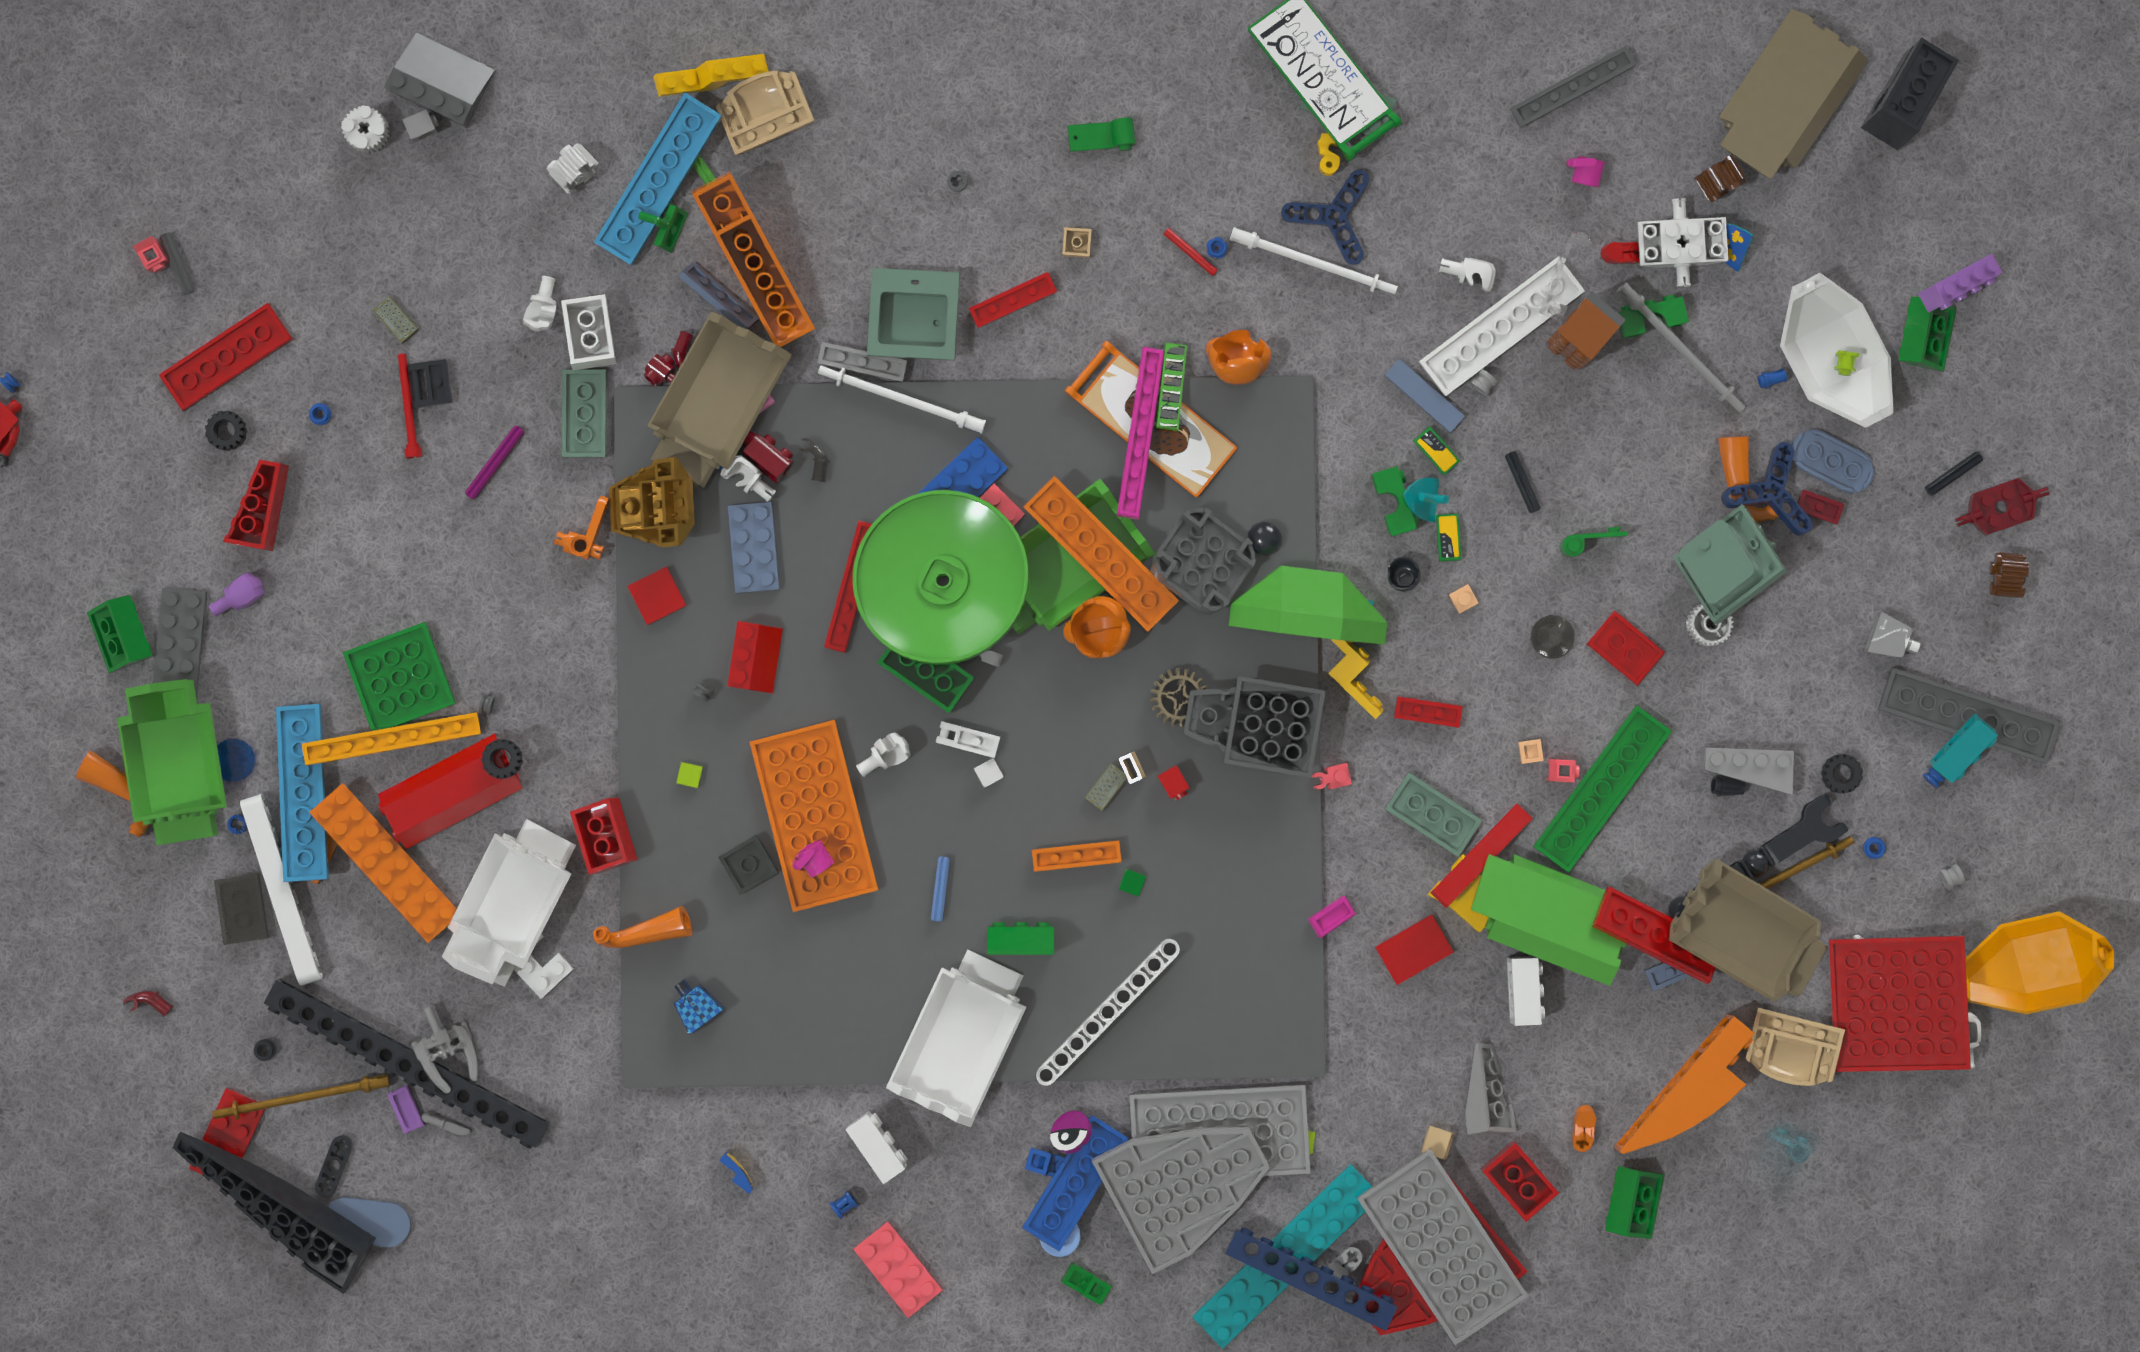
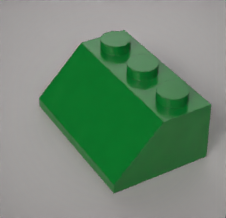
(1926, 336)
(119, 633)
(1020, 939)
(1634, 1202)

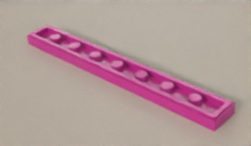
(1140, 433)

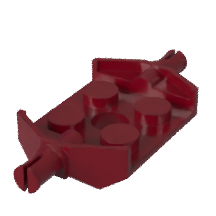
(2019, 502)

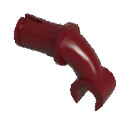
(681, 346)
(152, 999)

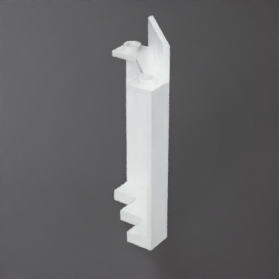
(960, 1038)

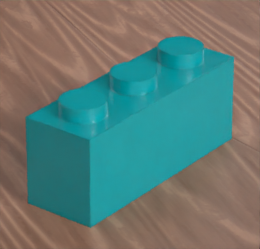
(1964, 748)

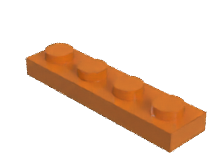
(1076, 855)

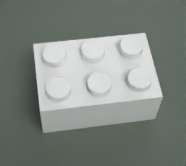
(588, 332)
(1525, 990)
(877, 1146)

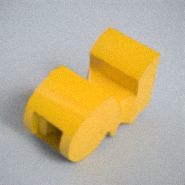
(1330, 161)

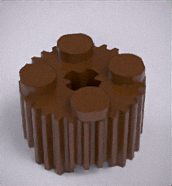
(1719, 178)
(2009, 575)

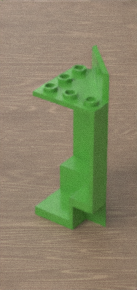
(171, 761)

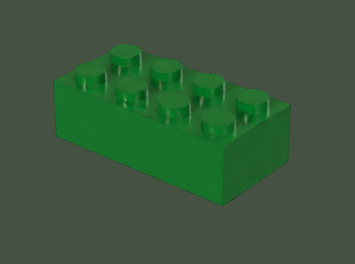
(939, 683)

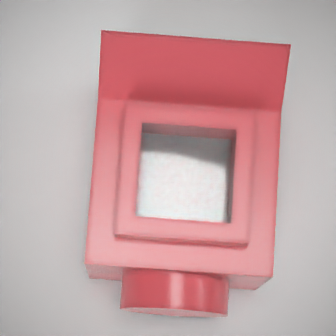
(151, 254)
(1562, 770)

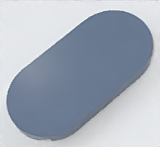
(1832, 461)
(382, 1219)

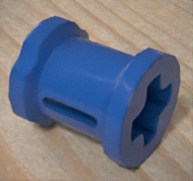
(844, 1204)

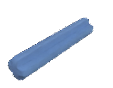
(940, 889)

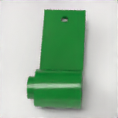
(1100, 136)
(1574, 544)

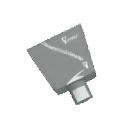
(1890, 638)

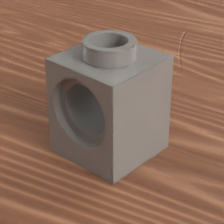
(421, 125)

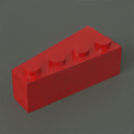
(260, 508)

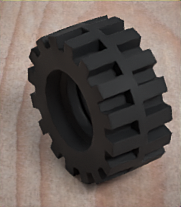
(212, 427)
(1851, 763)
(513, 767)

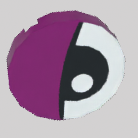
(1070, 1132)

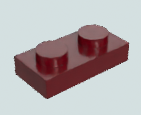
(1820, 507)

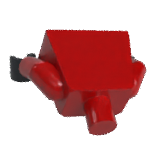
(8, 429)

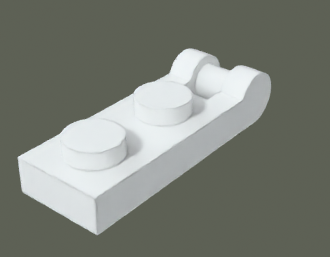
(968, 739)

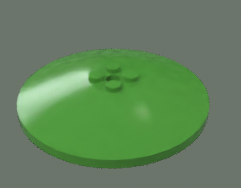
(934, 538)

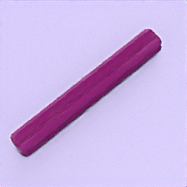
(494, 462)

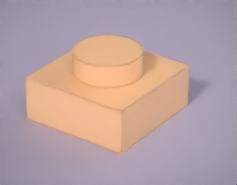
(1463, 599)
(1530, 751)

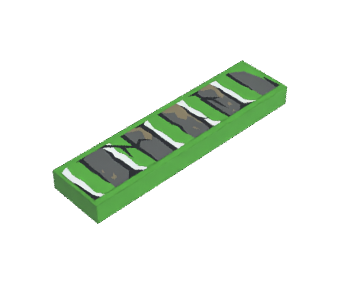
(1171, 386)

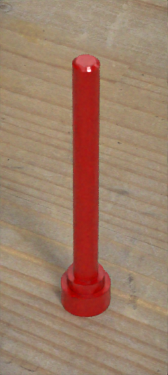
(412, 448)

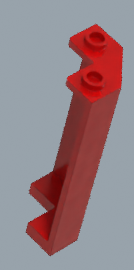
(445, 794)

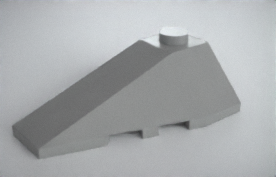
(1486, 1104)

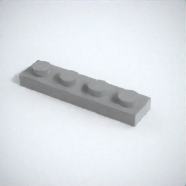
(859, 362)

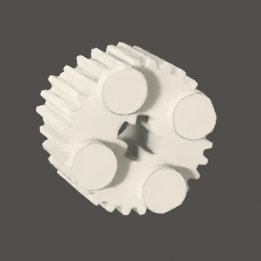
(354, 125)
(572, 167)
(1706, 636)

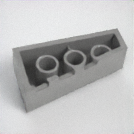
(1757, 767)

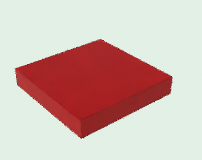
(657, 595)

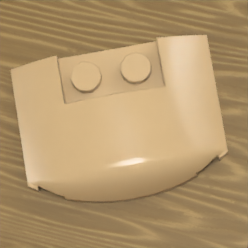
(764, 110)
(1794, 1048)

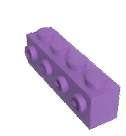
(1958, 284)

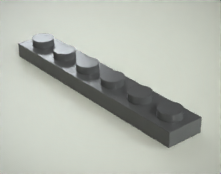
(1573, 86)

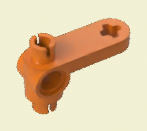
(571, 539)

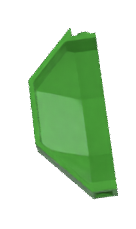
(1308, 605)

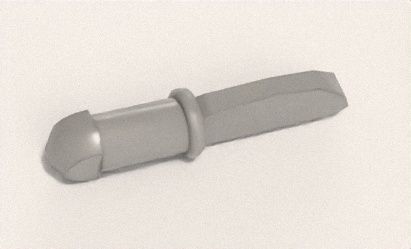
(445, 1124)

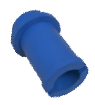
(1772, 378)

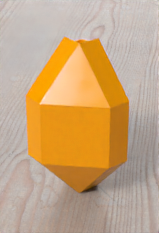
(2038, 964)

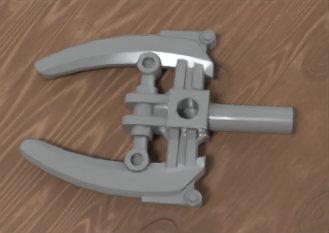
(441, 1040)

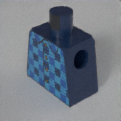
(696, 1006)

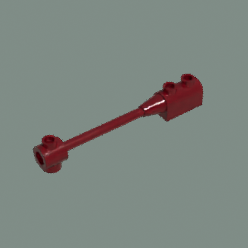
(757, 450)

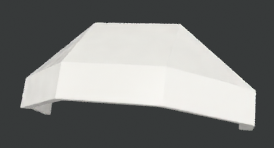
(1819, 324)

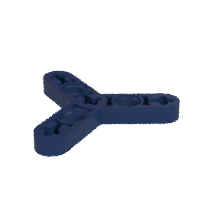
(1324, 213)
(1775, 483)

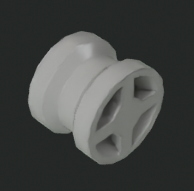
(1484, 382)
(1952, 877)

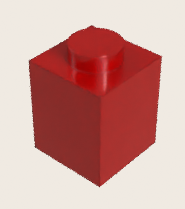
(1174, 783)

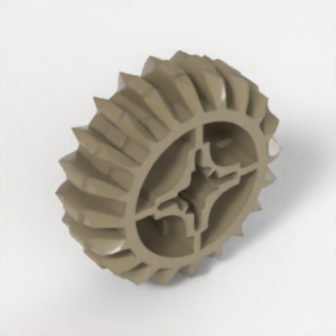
(1161, 693)

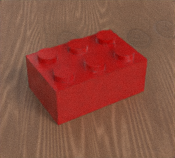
(603, 836)
(1519, 1181)

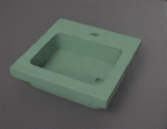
(913, 318)
(1726, 566)

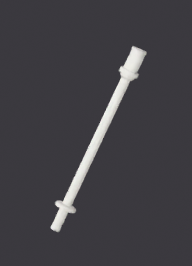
(1252, 241)
(961, 419)

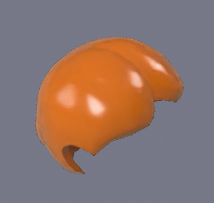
(1237, 357)
(1098, 627)

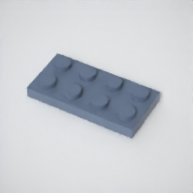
(753, 547)

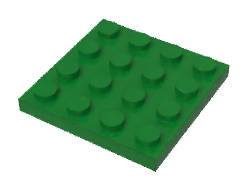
(399, 677)

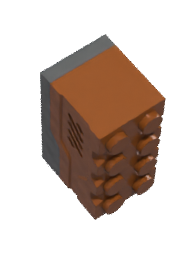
(1585, 331)

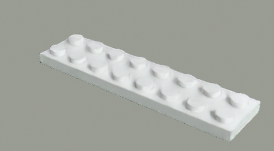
(1497, 329)

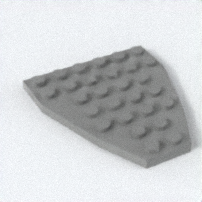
(1180, 1187)

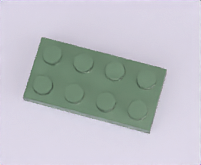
(584, 413)
(1433, 814)

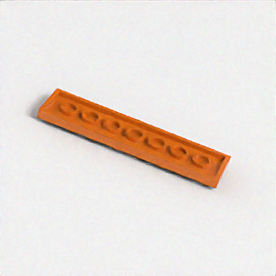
(1100, 553)
(384, 862)

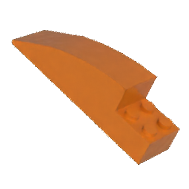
(753, 259)
(1695, 1090)

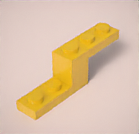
(709, 75)
(1348, 669)

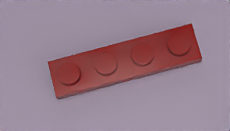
(1012, 300)

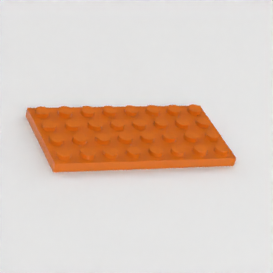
(809, 801)

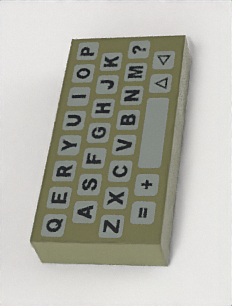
(395, 319)
(1106, 786)

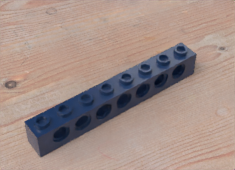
(1380, 1317)

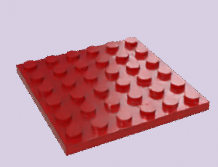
(1900, 1003)

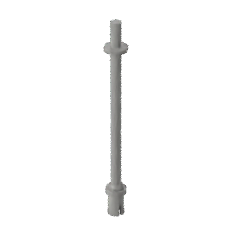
(1637, 302)

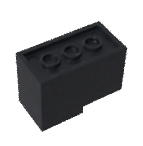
(1909, 94)

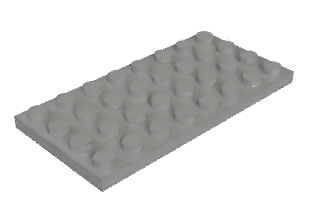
(1273, 1114)
(1442, 1246)

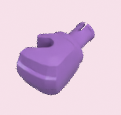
(240, 594)

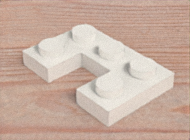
(544, 978)

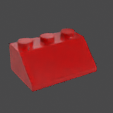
(755, 657)

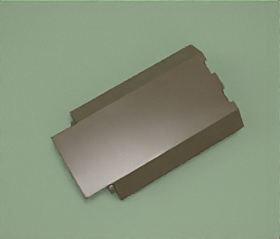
(1789, 95)
(716, 397)
(1749, 932)

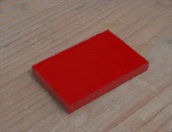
(1625, 648)
(1414, 949)

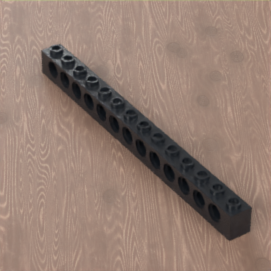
(277, 1003)

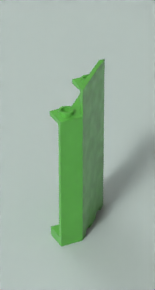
(1056, 578)
(1546, 916)

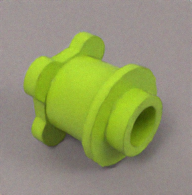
(1846, 362)

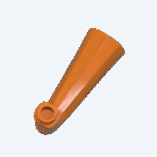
(1735, 463)
(106, 776)
(667, 926)

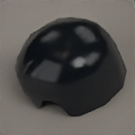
(1265, 538)
(1405, 566)

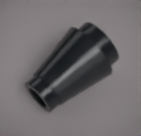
(1726, 786)

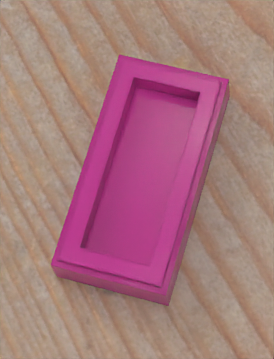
(1331, 916)

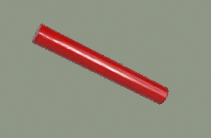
(1193, 254)

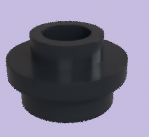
(258, 1052)

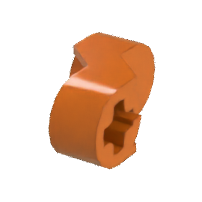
(1583, 1139)

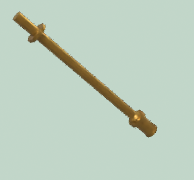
(1831, 850)
(365, 1084)

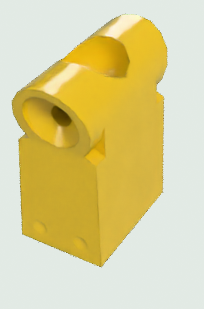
(1464, 901)

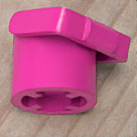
(1586, 171)
(813, 858)

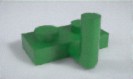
(669, 227)

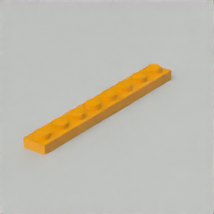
(391, 739)

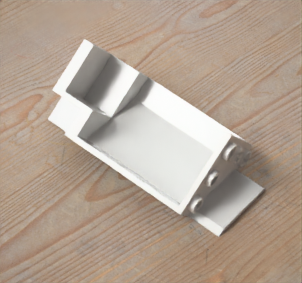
(508, 903)

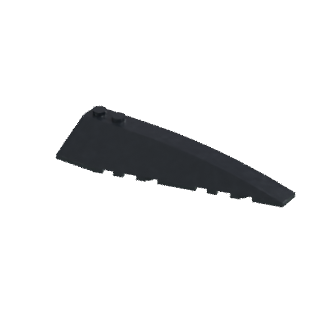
(309, 1229)

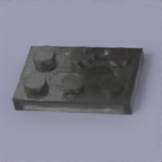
(241, 909)

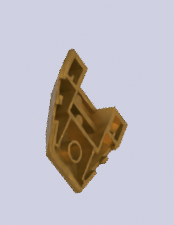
(654, 504)

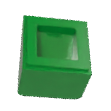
(1132, 882)

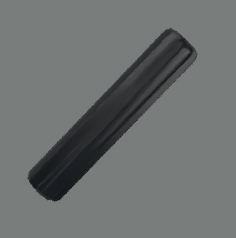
(1954, 473)
(1522, 482)

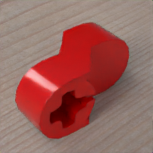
(1613, 253)

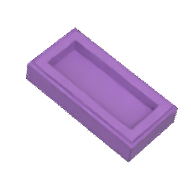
(406, 1109)

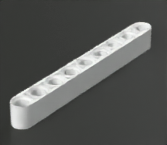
(281, 893)
(1103, 1022)

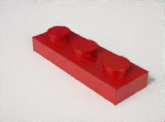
(1428, 712)

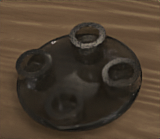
(1552, 637)

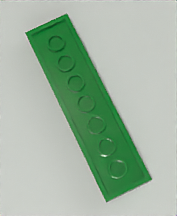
(1602, 788)

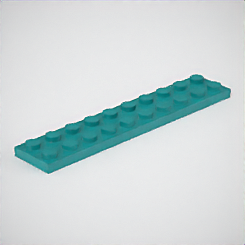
(1306, 1235)

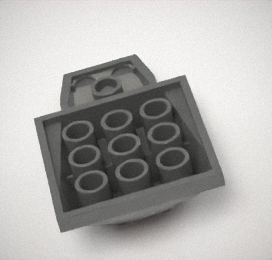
(1259, 724)

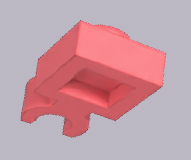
(1334, 776)

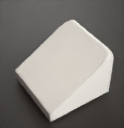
(988, 772)

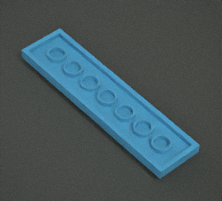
(658, 178)
(300, 791)

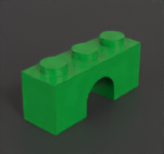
(1670, 311)
(1391, 482)

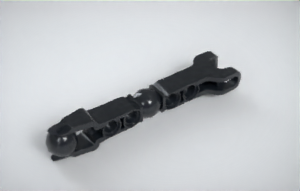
(1757, 861)

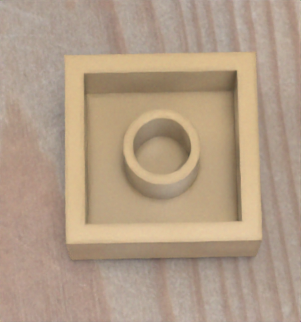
(1076, 242)

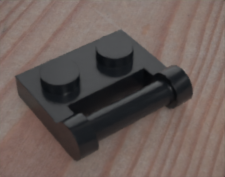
(436, 380)

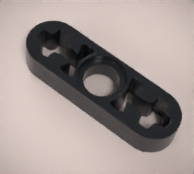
(333, 1148)

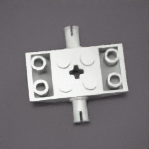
(1703, 238)

